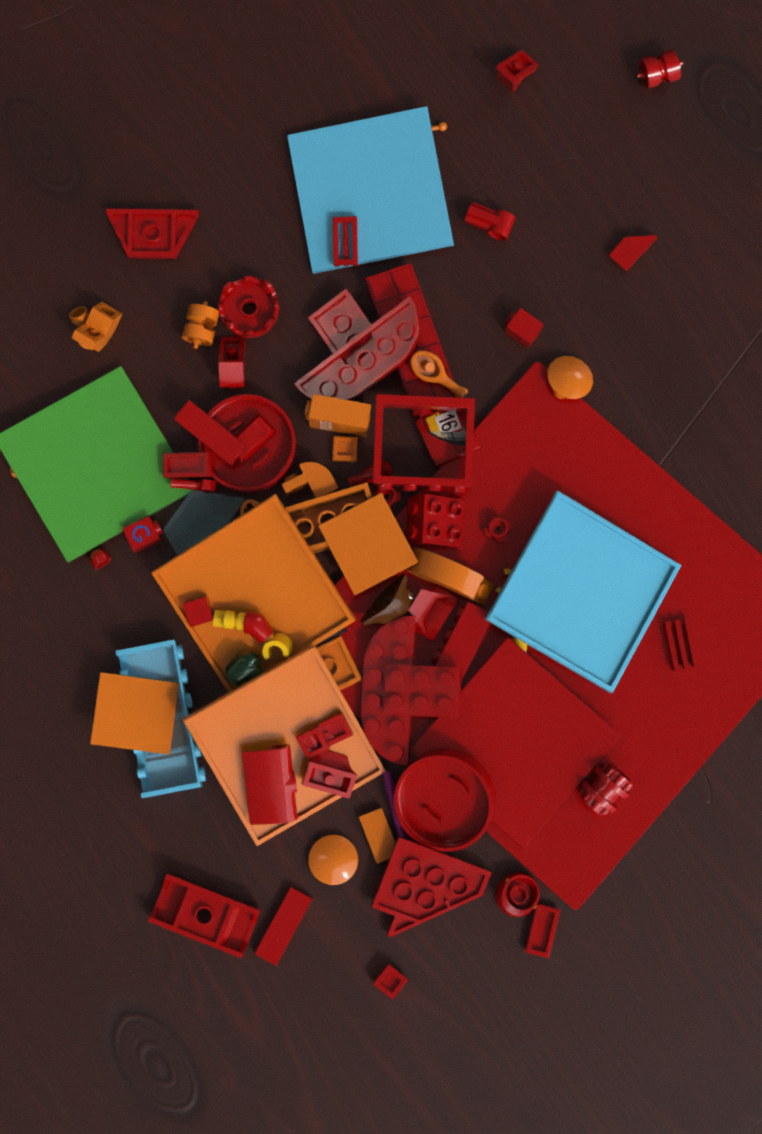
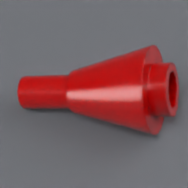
(367, 474)

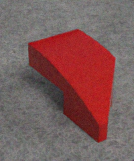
(631, 249)

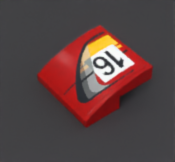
(445, 435)

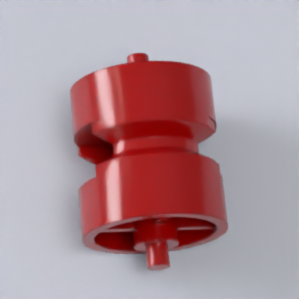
(664, 68)

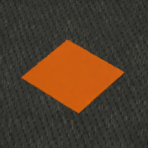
(368, 544)
(134, 713)

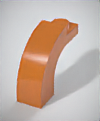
(451, 575)

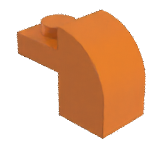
(98, 327)
(313, 475)

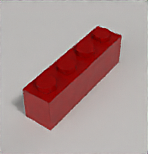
(463, 639)

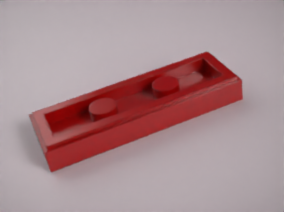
(210, 432)
(283, 926)

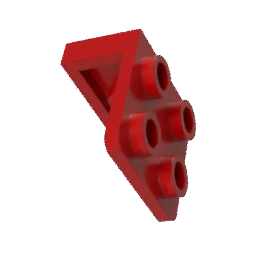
(435, 521)

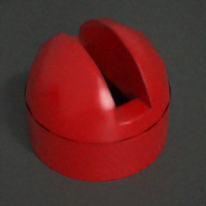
(99, 558)

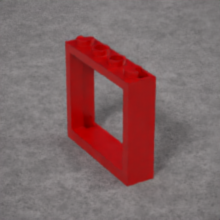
(425, 403)

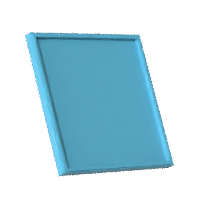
(376, 171)
(583, 592)

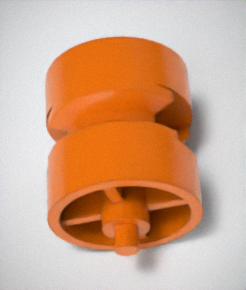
(200, 324)

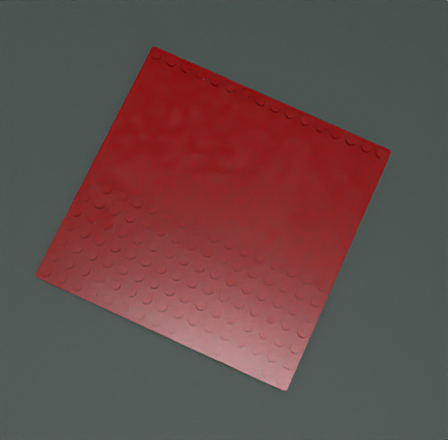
(663, 715)

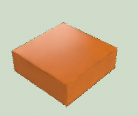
(345, 449)

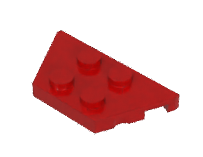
(152, 231)

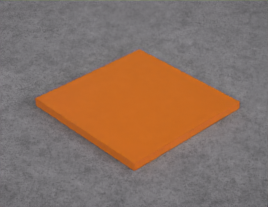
(258, 567)
(273, 712)

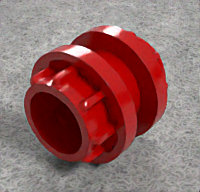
(605, 789)

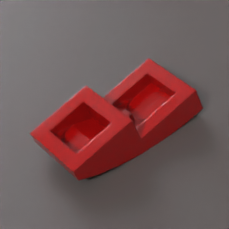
(324, 734)

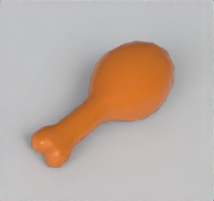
(431, 369)

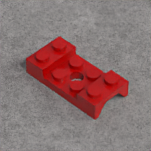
(230, 920)

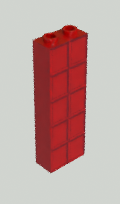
(386, 292)

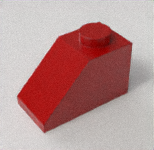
(232, 362)

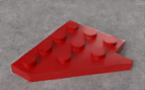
(425, 884)

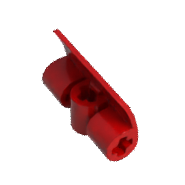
(270, 785)

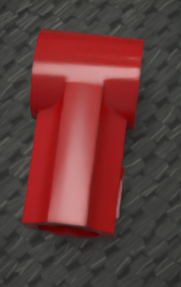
(496, 223)

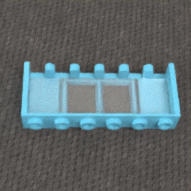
(180, 769)

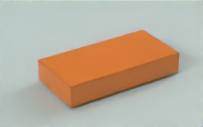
(378, 834)

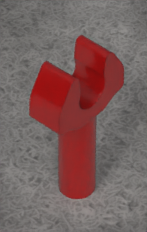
(204, 485)

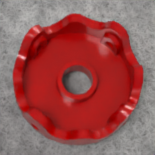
(246, 291)

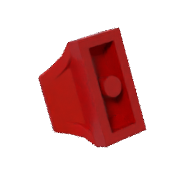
(432, 610)
(330, 774)

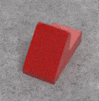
(515, 69)

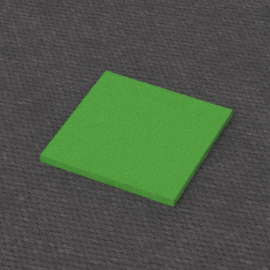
(91, 463)

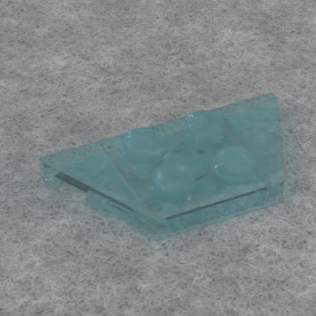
(200, 517)

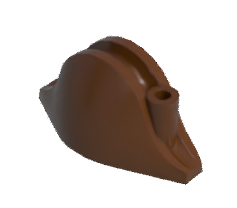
(391, 603)

